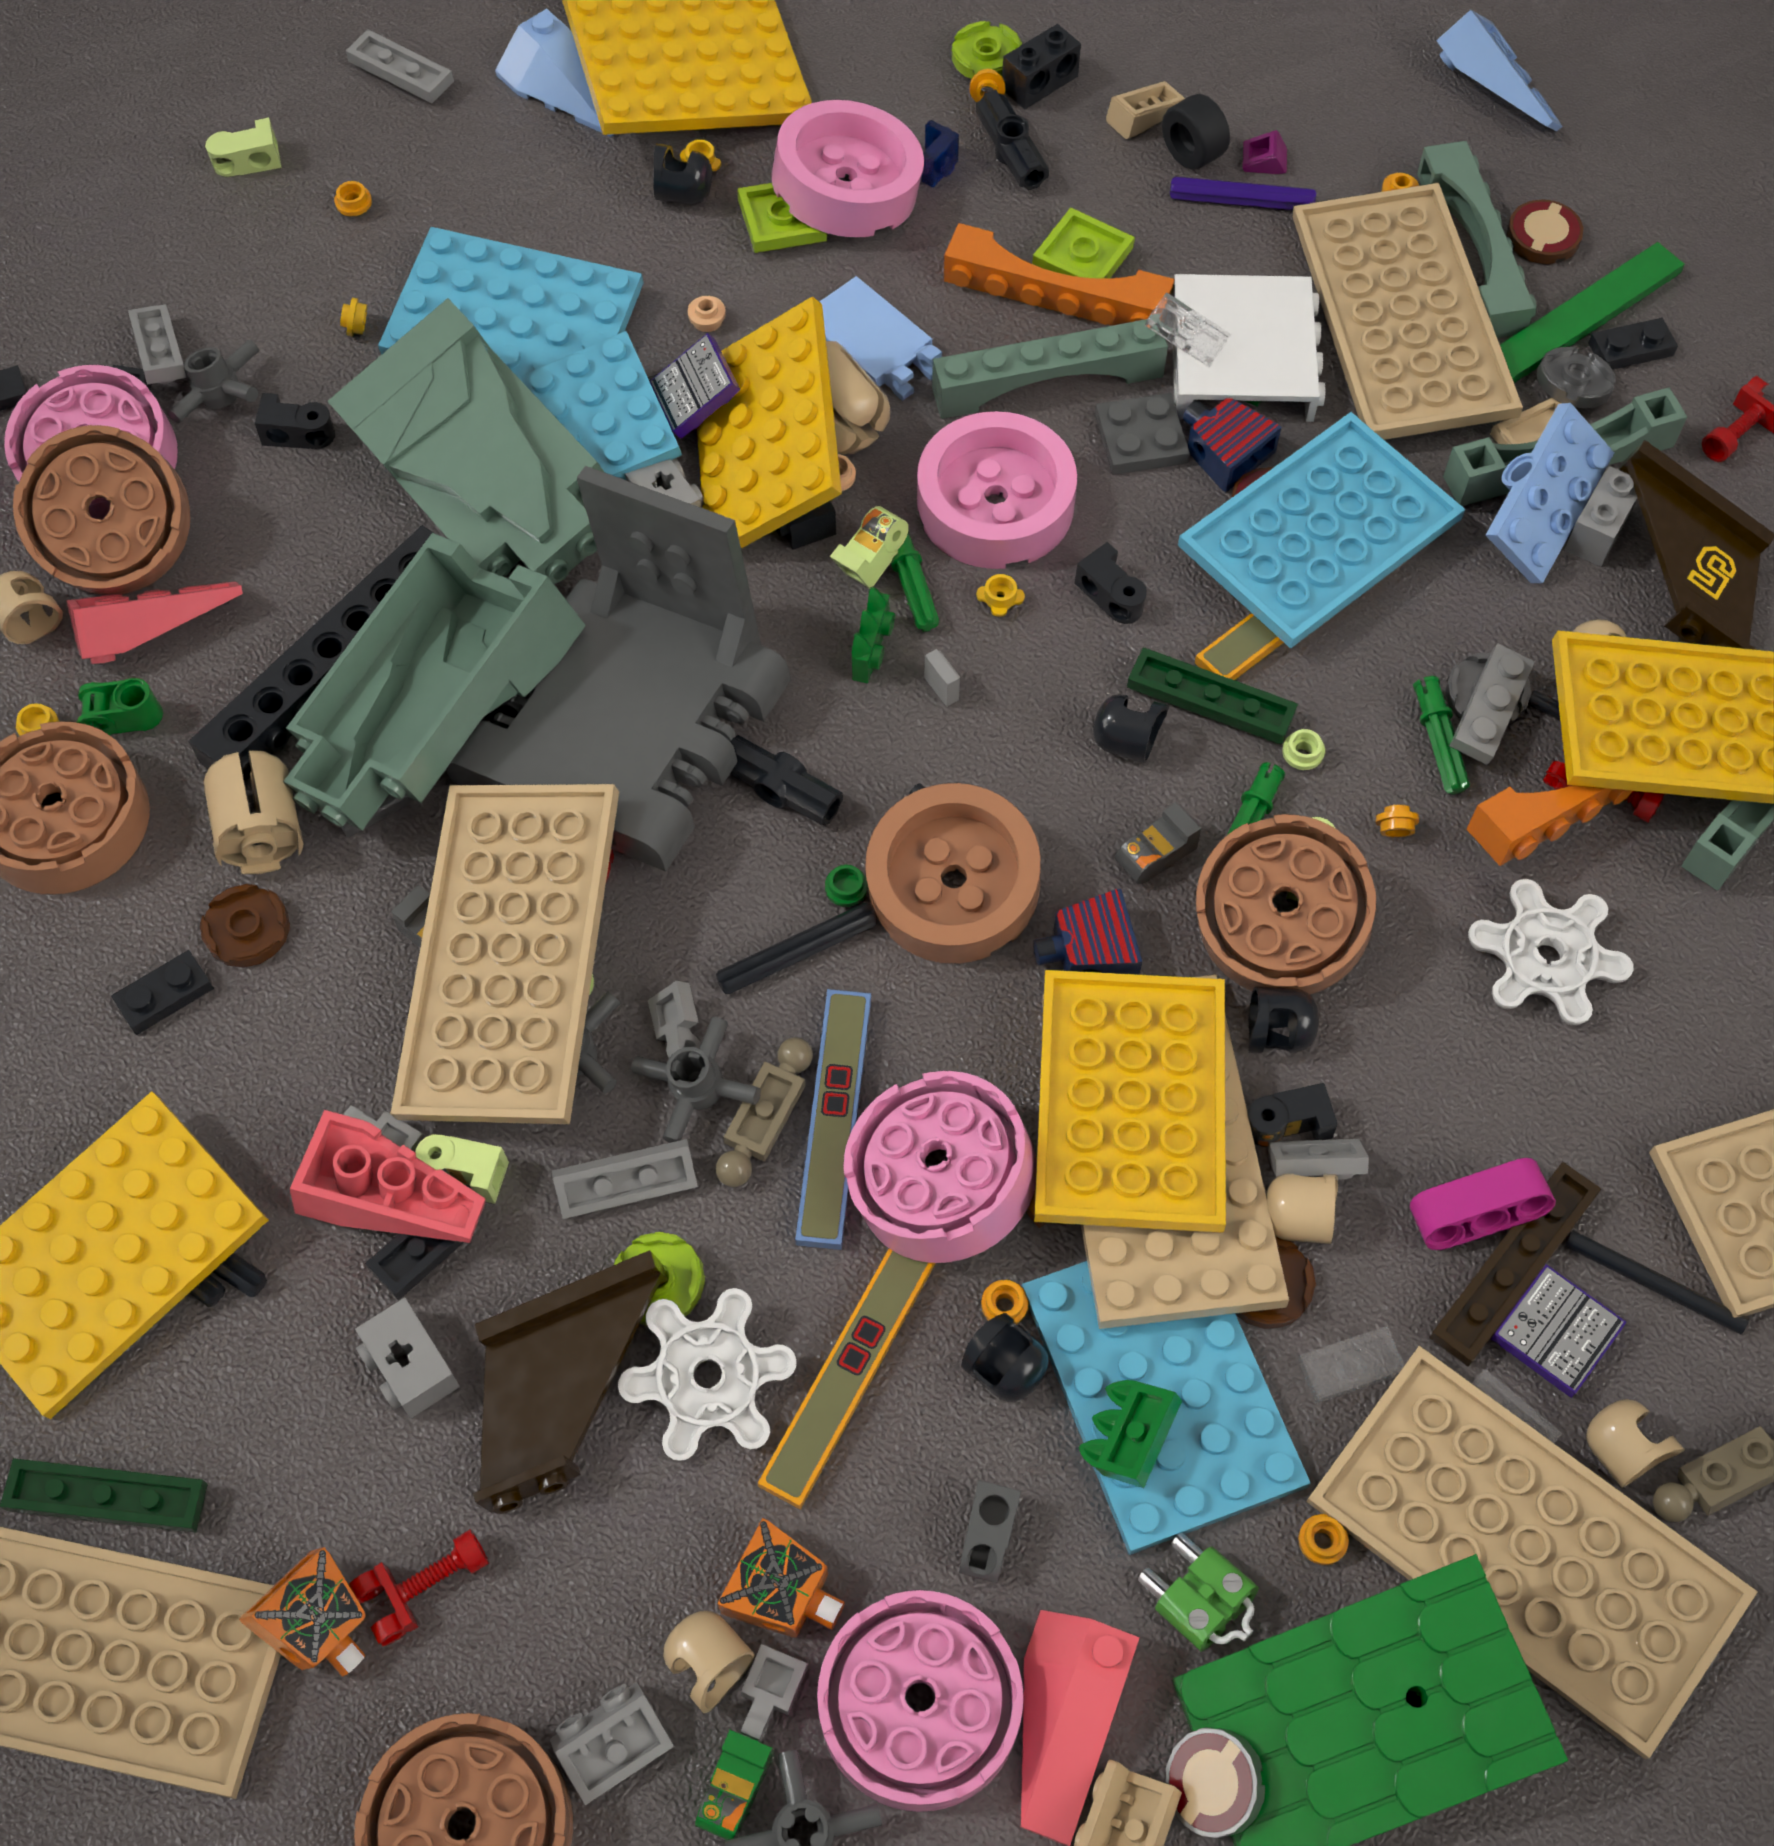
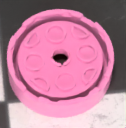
(852, 139)
(85, 398)
(992, 456)
(951, 1206)
(928, 1755)

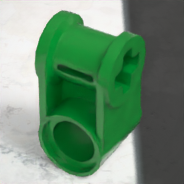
(119, 706)

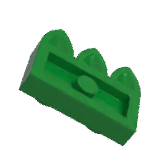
(874, 625)
(1133, 1432)

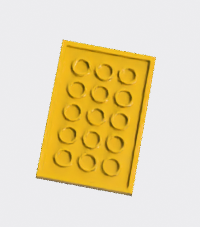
(775, 441)
(1666, 716)
(1132, 1102)
(112, 1251)

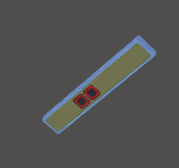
(832, 1119)

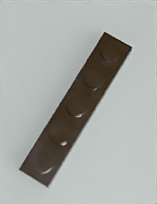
(1513, 1268)

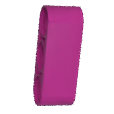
(1482, 1204)

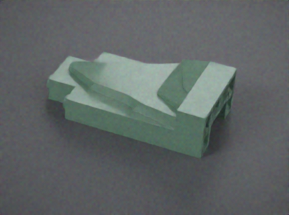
(473, 447)
(422, 678)

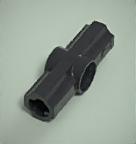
(1012, 140)
(785, 781)

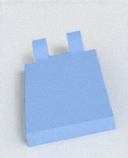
(878, 336)

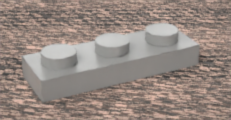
(399, 66)
(157, 344)
(1492, 704)
(624, 1178)

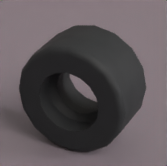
(1195, 131)

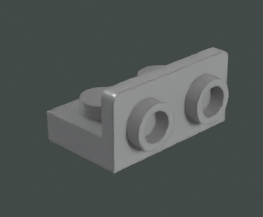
(610, 1741)

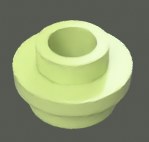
(1305, 740)

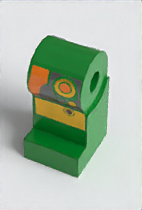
(734, 1785)

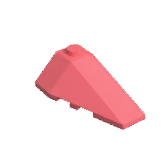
(116, 625)
(371, 1183)
(1069, 1701)

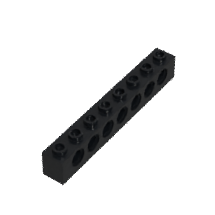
(302, 663)

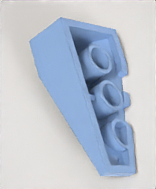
(1485, 56)
(547, 66)

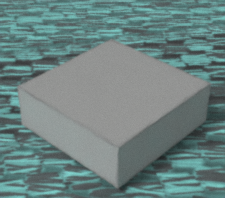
(942, 677)

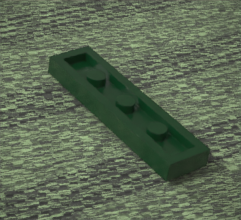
(1212, 695)
(104, 1495)

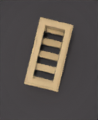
(1141, 109)

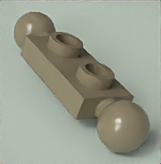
(759, 1125)
(1718, 1477)

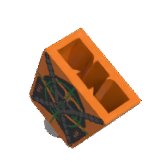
(779, 1585)
(310, 1615)

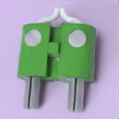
(1204, 1597)

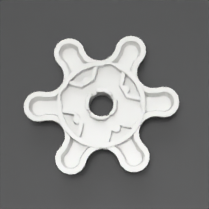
(1565, 930)
(683, 1349)

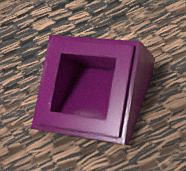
(1265, 154)

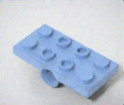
(1548, 492)

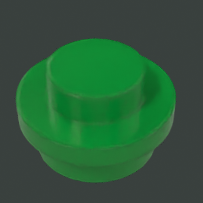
(846, 886)

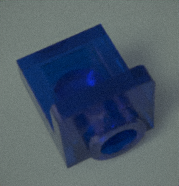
(940, 152)

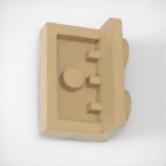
(1128, 1810)

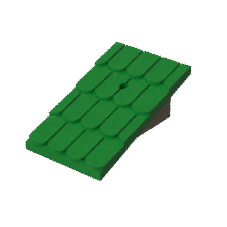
(1335, 1718)

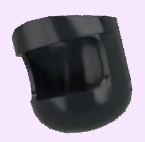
(680, 180)
(1128, 731)
(1281, 1009)
(1005, 1359)

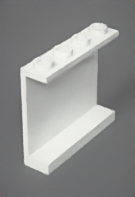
(1269, 344)

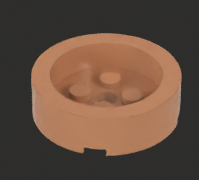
(136, 537)
(947, 831)
(86, 833)
(1294, 948)
(470, 1766)

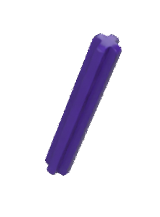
(1240, 193)

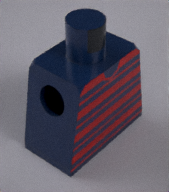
(1229, 440)
(1092, 937)

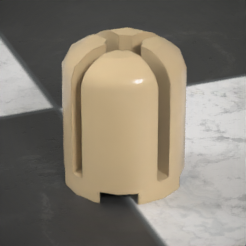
(857, 402)
(238, 830)

